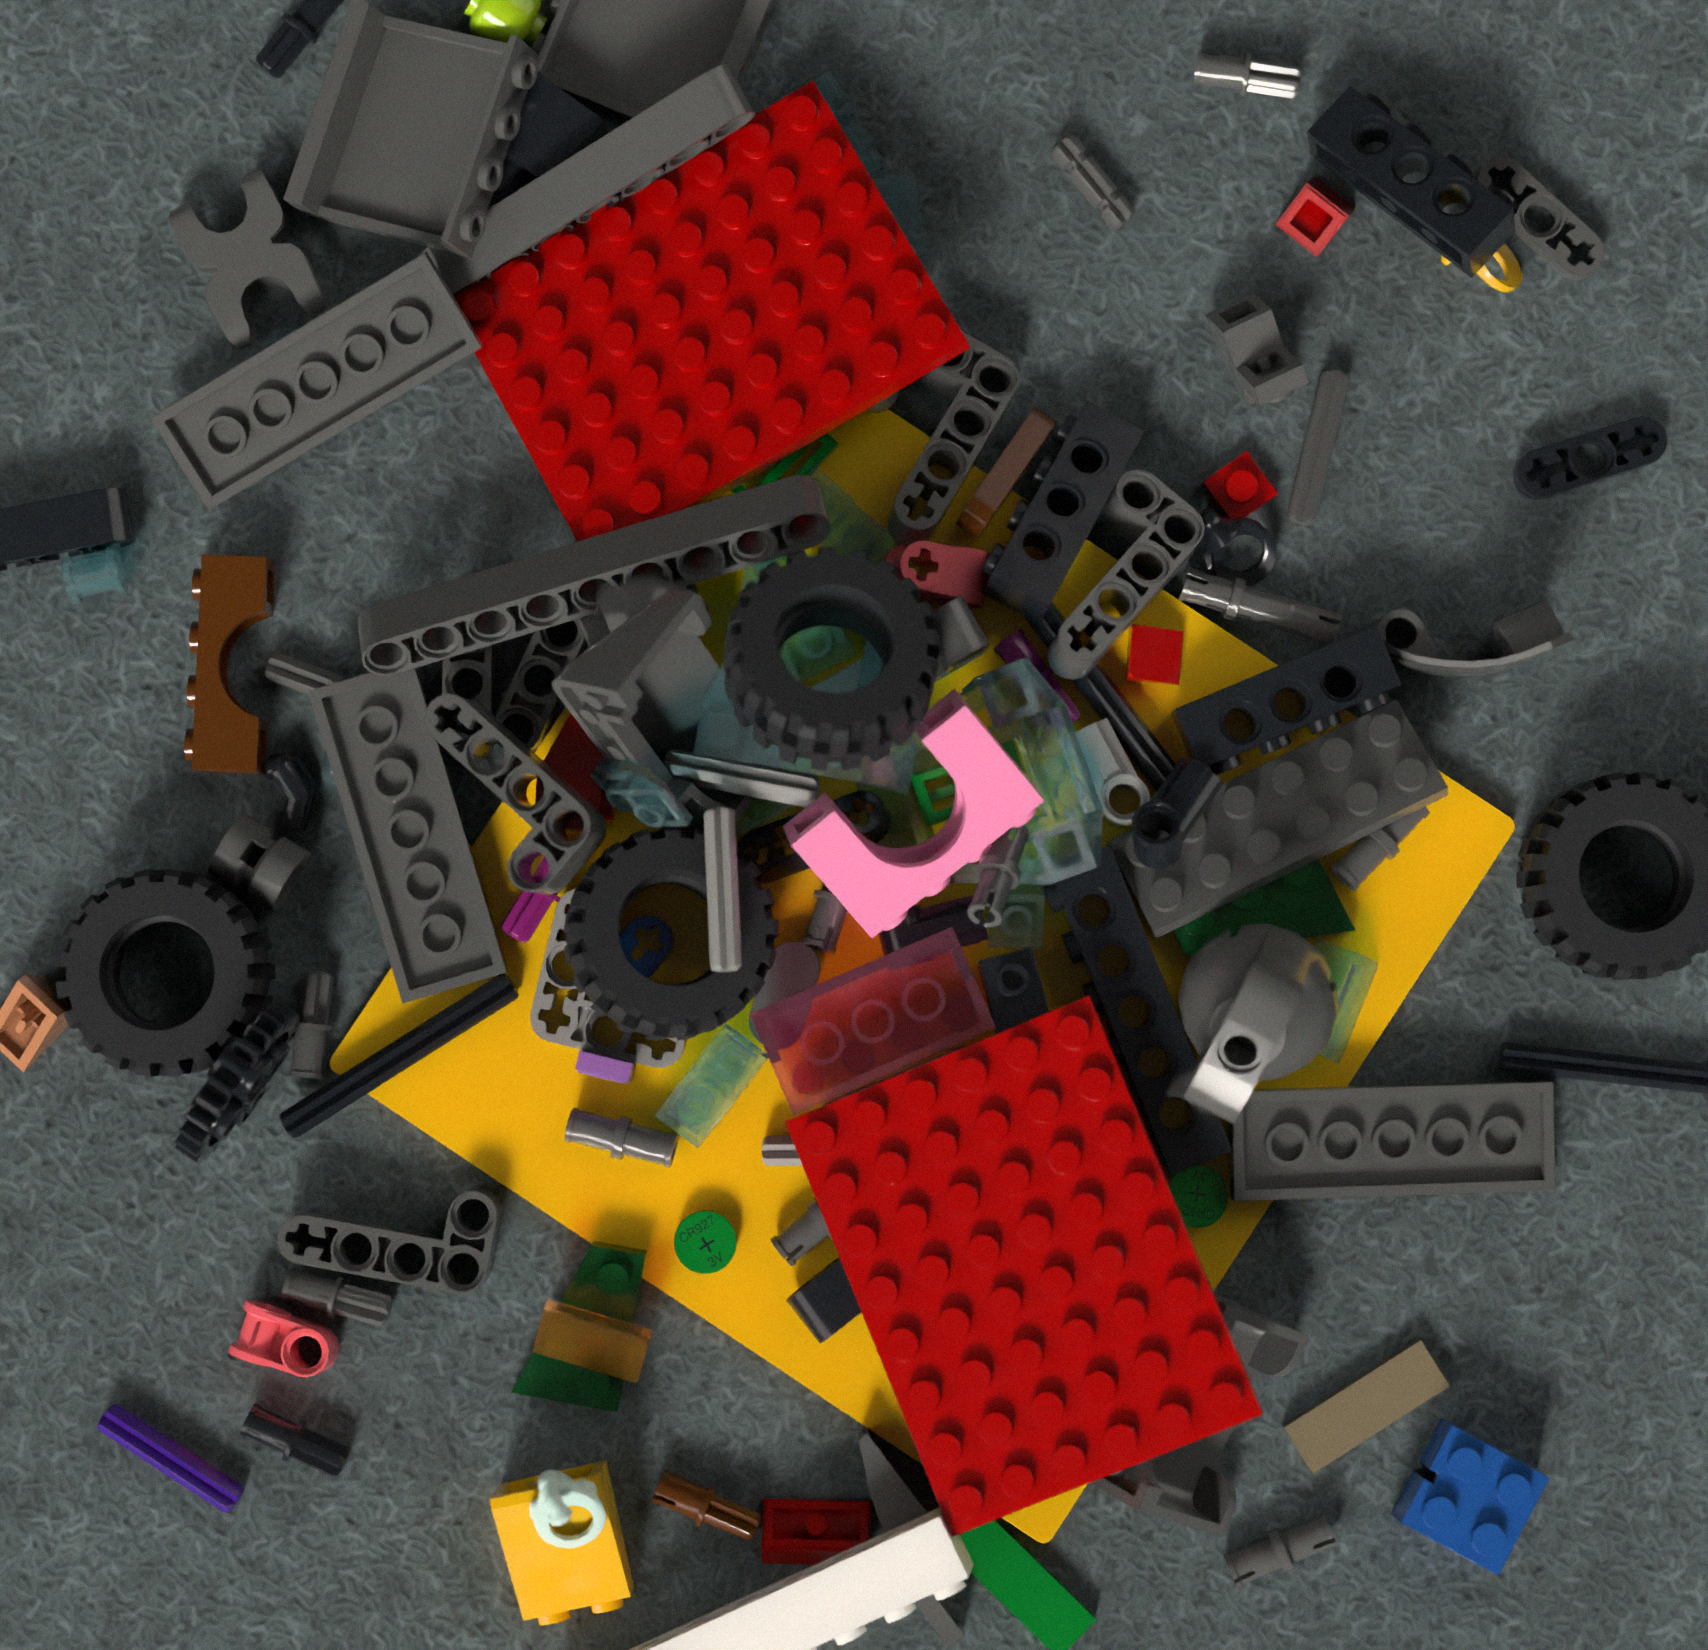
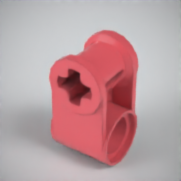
(943, 571)
(273, 1339)

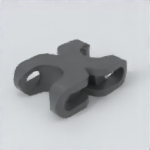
(248, 259)

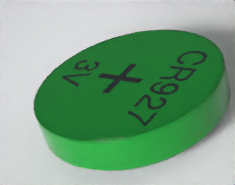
(1199, 1195)
(705, 1242)

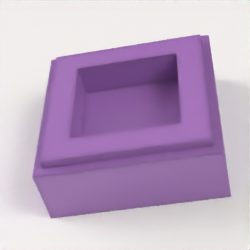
(605, 1067)

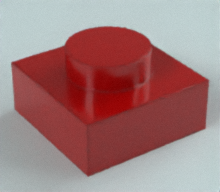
(1239, 487)

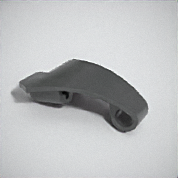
(1512, 642)

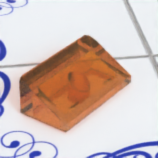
(592, 1340)

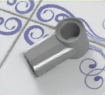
(1110, 769)

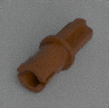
(706, 1506)

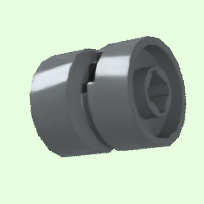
(276, 870)

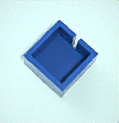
(1474, 1500)

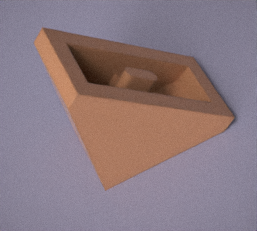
(31, 1019)

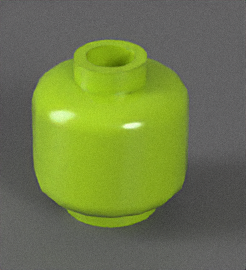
(504, 17)

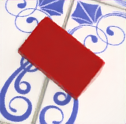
(812, 1529)

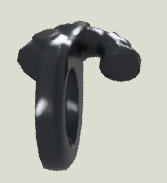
(1221, 530)

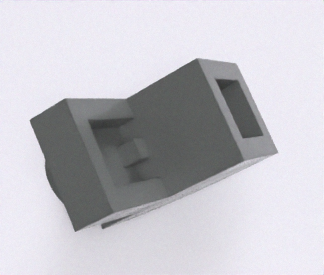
(1254, 351)

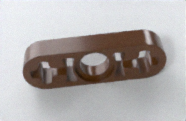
(1006, 473)

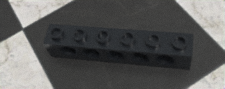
(1201, 1134)

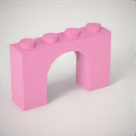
(885, 882)

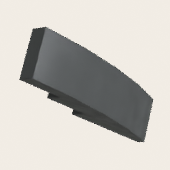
(895, 1505)

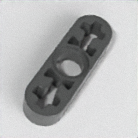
(1561, 215)

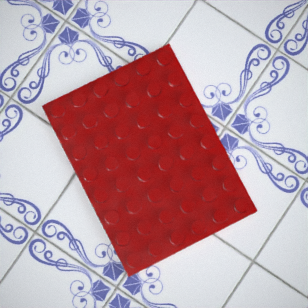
(709, 322)
(1023, 1267)

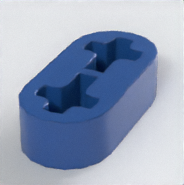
(650, 960)

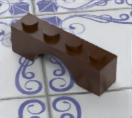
(232, 598)

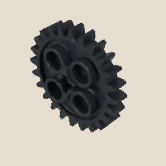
(237, 1081)

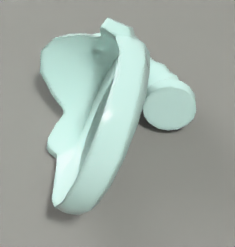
(552, 1506)

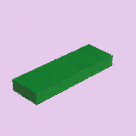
(1026, 1586)

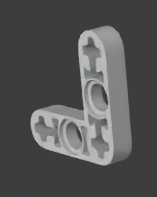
(582, 1017)

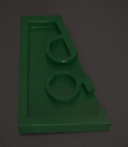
(1297, 902)
(603, 1284)

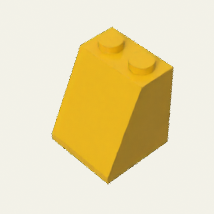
(560, 1579)

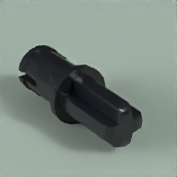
(295, 34)
(295, 1441)

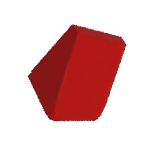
(1315, 216)
(1153, 655)

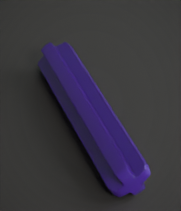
(170, 1458)

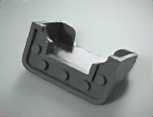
(645, 693)
(1184, 1481)

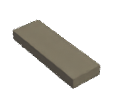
(1365, 1405)

